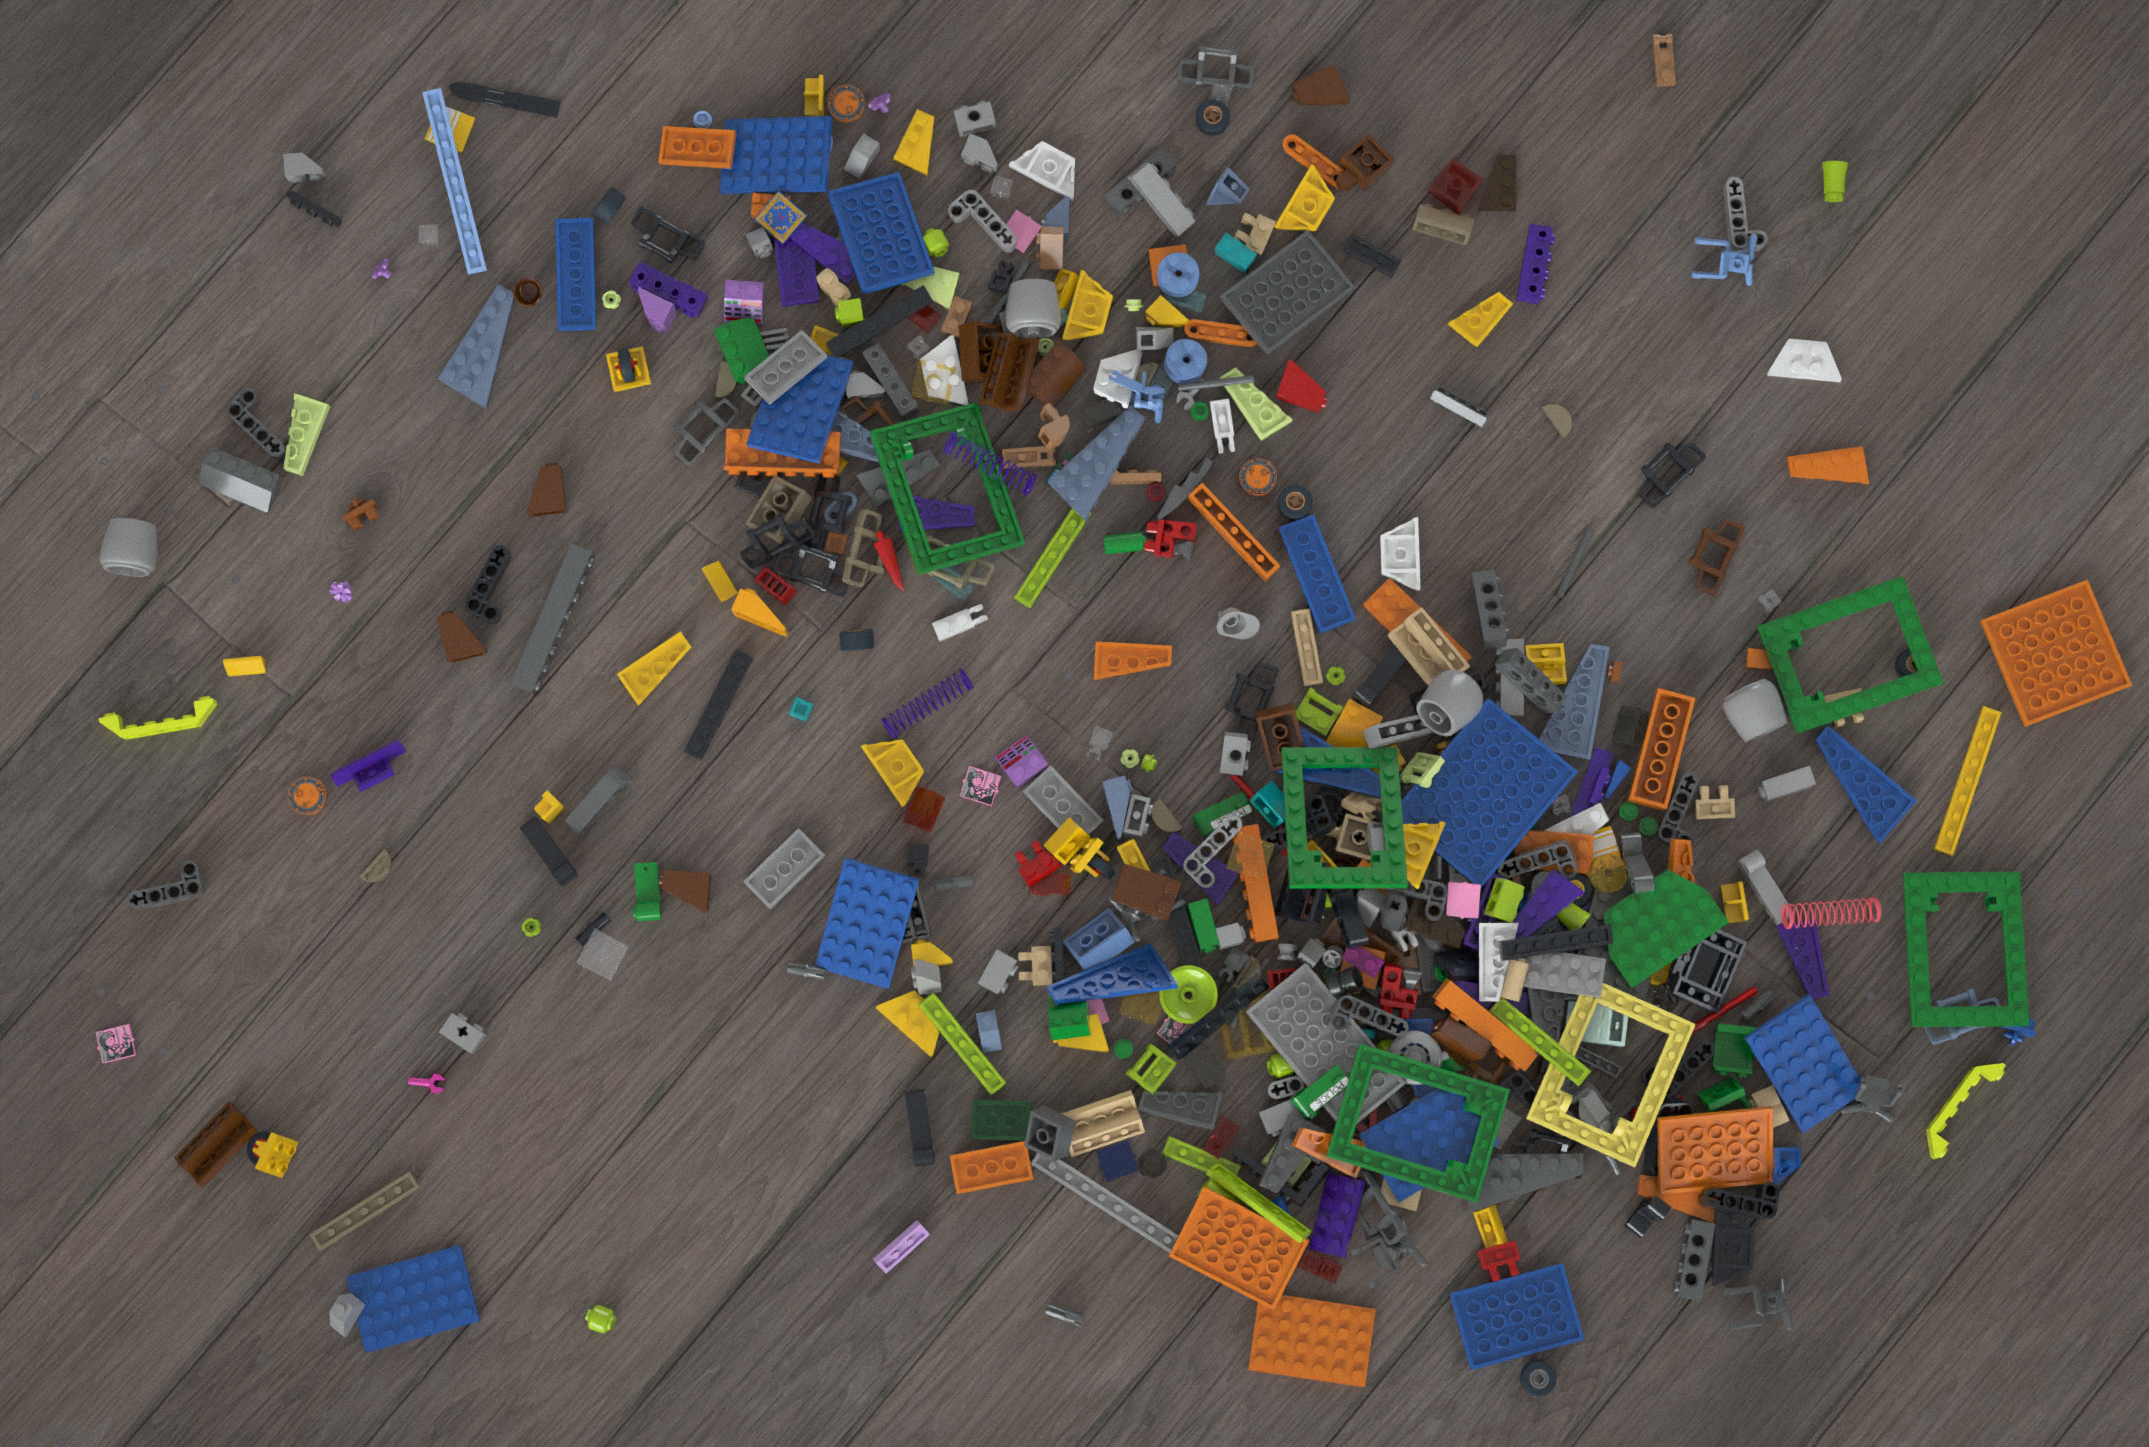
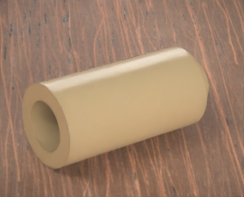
(1514, 979)

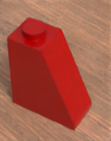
(1301, 389)

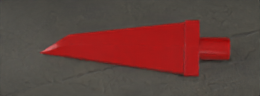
(887, 554)

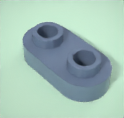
(834, 508)

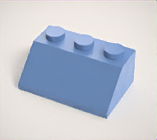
(1099, 940)

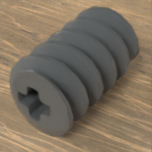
(1393, 912)

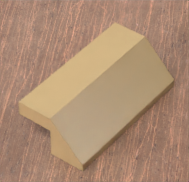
(1426, 646)
(1104, 1123)

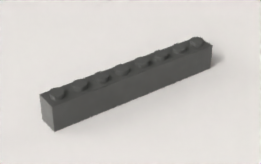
(552, 619)

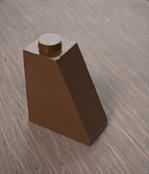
(1321, 89)
(548, 493)
(458, 639)
(688, 887)
(1459, 1041)

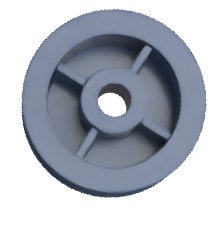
(1178, 264)
(1187, 351)

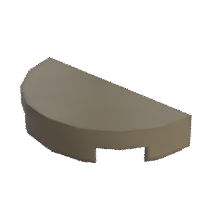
(1150, 368)
(725, 383)
(1559, 417)
(1163, 818)
(378, 868)
(1251, 969)

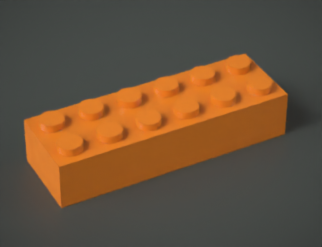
(1661, 749)

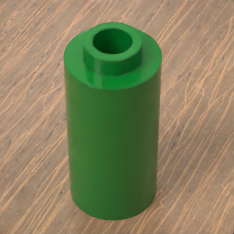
(1124, 542)

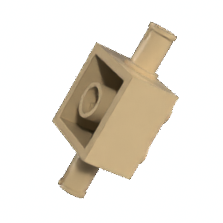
(1345, 835)

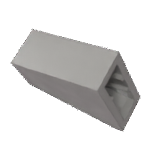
(1786, 784)

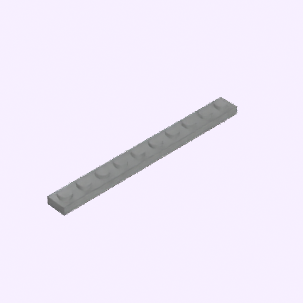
(1107, 1201)

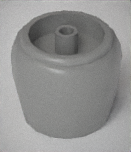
(1033, 309)
(129, 547)
(1450, 702)
(1755, 710)

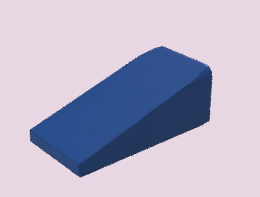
(1618, 775)

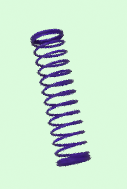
(1029, 482)
(967, 684)

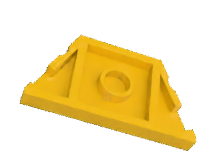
(1307, 204)
(1088, 309)
(896, 767)
(1420, 845)
(911, 1020)

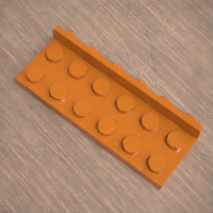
(752, 460)

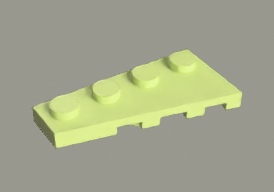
(940, 286)
(1258, 410)
(305, 428)

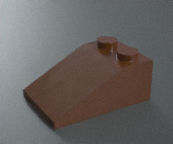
(1279, 730)
(1146, 891)

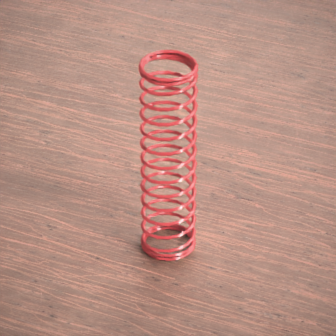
(1792, 913)

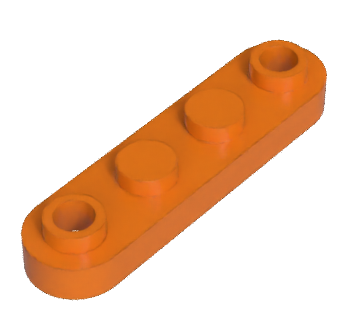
(1308, 155)
(1218, 333)

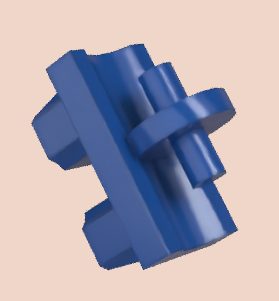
(2022, 1030)

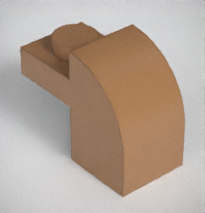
(1055, 429)

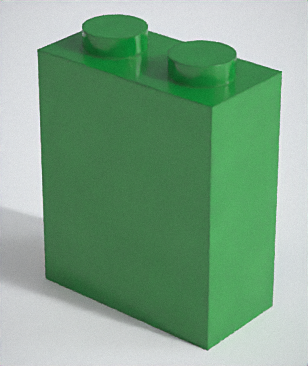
(1203, 926)

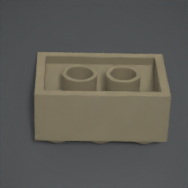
(1443, 224)
(779, 498)

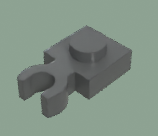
(1235, 962)

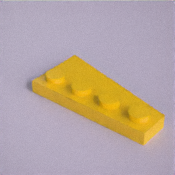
(649, 670)

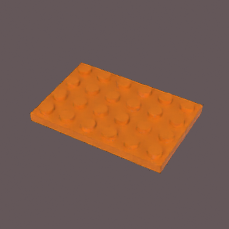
(1715, 1150)
(1237, 1248)
(1313, 1340)

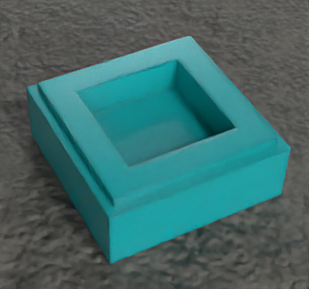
(801, 709)

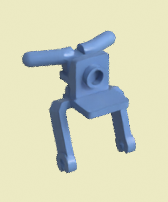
(1730, 260)
(1154, 393)

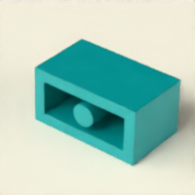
(1235, 253)
(1270, 804)

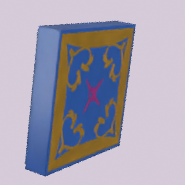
(780, 217)

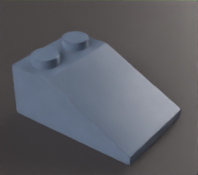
(1117, 796)

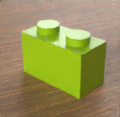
(849, 313)
(1504, 900)

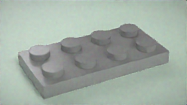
(785, 367)
(1060, 801)
(784, 868)
(1566, 973)

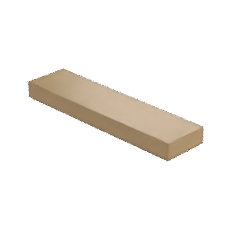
(1306, 647)

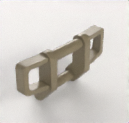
(852, 561)
(967, 576)

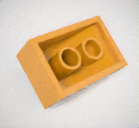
(754, 610)
(1351, 726)

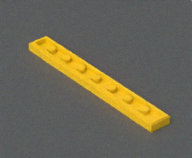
(1967, 781)

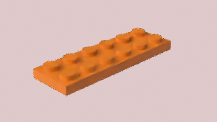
(1393, 606)

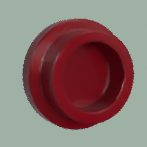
(1155, 492)

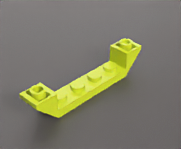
(203, 709)
(1937, 1144)

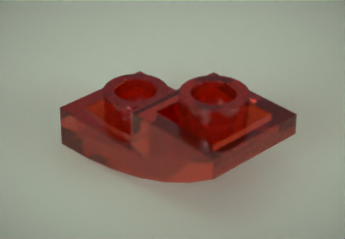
(1052, 883)
(1221, 1137)
(1319, 1266)

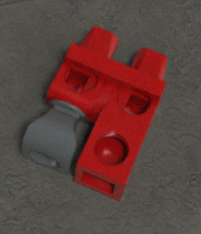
(1166, 535)
(1399, 996)

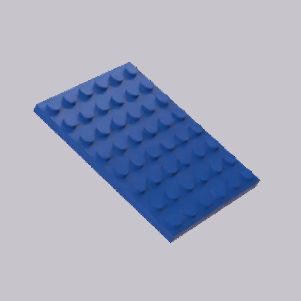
(1488, 792)

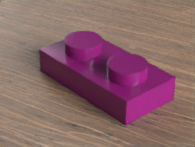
(1364, 960)

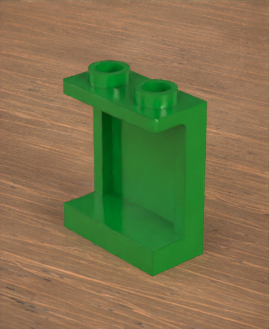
(1732, 1050)

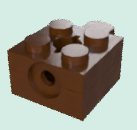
(1363, 164)

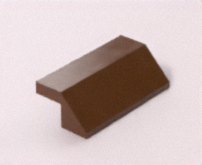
(1009, 372)
(215, 1144)

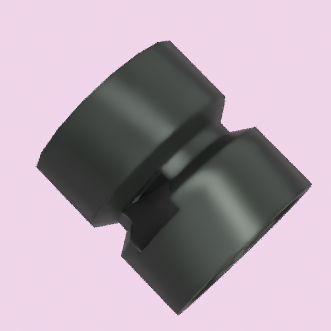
(1347, 981)

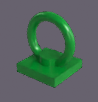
(1723, 1094)

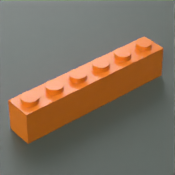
(1233, 532)
(1259, 900)
(1485, 1024)

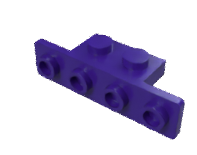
(370, 768)
(1594, 781)

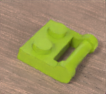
(1314, 717)
(1155, 1073)

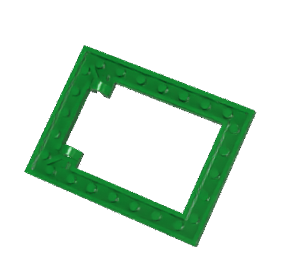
(967, 423)
(1813, 711)
(1304, 866)
(1919, 897)
(1482, 1099)

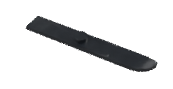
(505, 98)

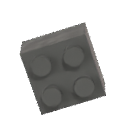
(1049, 1133)

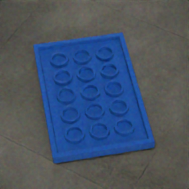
(779, 155)
(880, 233)
(804, 415)
(867, 923)
(1804, 1063)
(1425, 1134)
(414, 1298)
(1516, 1316)

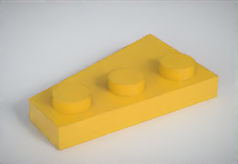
(916, 143)
(1479, 321)

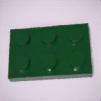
(1000, 1119)

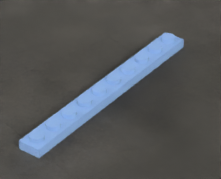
(454, 181)

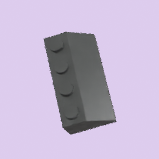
(239, 479)

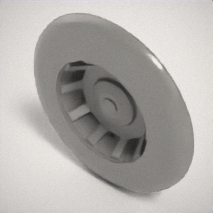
(1417, 1052)

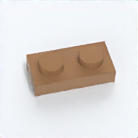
(956, 316)

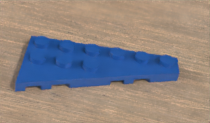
(1351, 779)
(1871, 791)
(1125, 975)

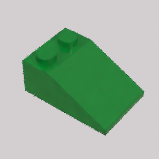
(1068, 1019)

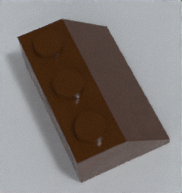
(976, 348)
(1055, 375)

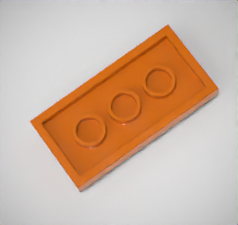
(697, 147)
(1581, 844)
(991, 1167)

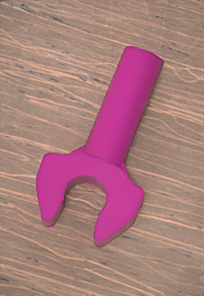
(428, 1082)

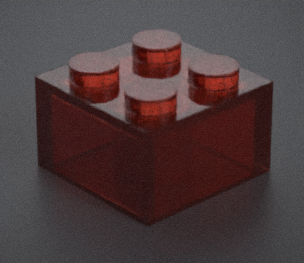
(1455, 186)

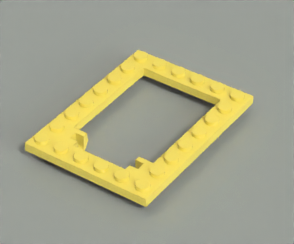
(1628, 1137)

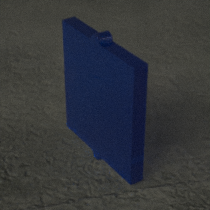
(1117, 1161)

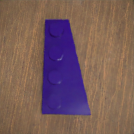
(826, 251)
(943, 515)
(1180, 849)

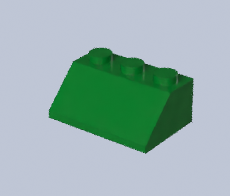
(741, 346)

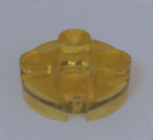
(1597, 875)

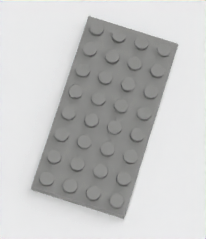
(1297, 1026)

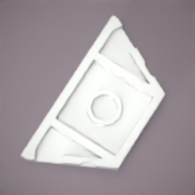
(1049, 168)
(946, 355)
(1805, 361)
(1125, 364)
(1401, 554)

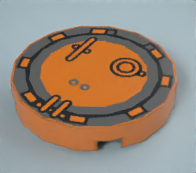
(846, 103)
(1258, 477)
(307, 795)

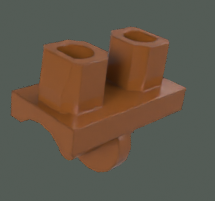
(368, 508)

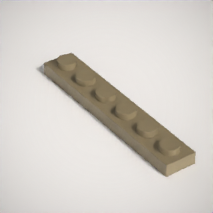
(365, 1211)

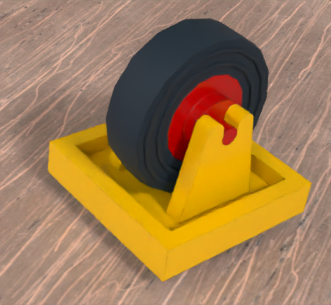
(628, 368)
(1098, 865)
(271, 1152)

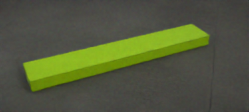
(1050, 559)
(1540, 1041)
(962, 1043)
(1258, 1202)

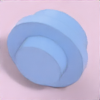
(702, 119)

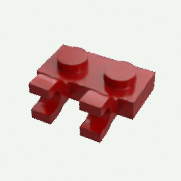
(1038, 867)
(1497, 1256)

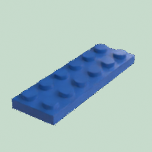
(575, 274)
(1316, 573)

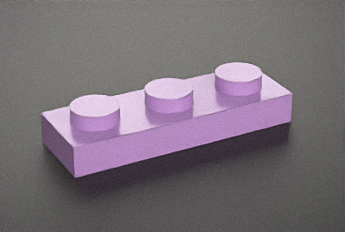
(901, 1246)

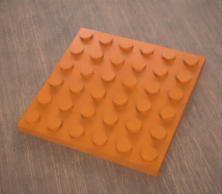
(2056, 653)

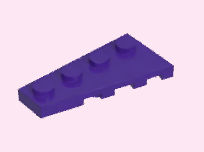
(1547, 901)
(1806, 957)

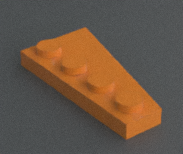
(1836, 465)
(1126, 658)
(1681, 858)
(1317, 1144)
(1682, 1201)

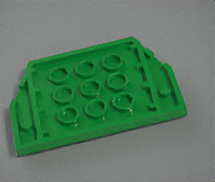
(1660, 925)

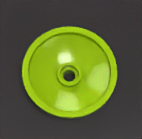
(1203, 992)

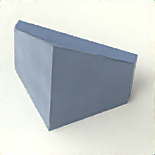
(1228, 189)

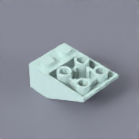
(1605, 1026)

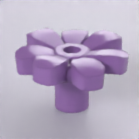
(880, 102)
(381, 269)
(341, 590)

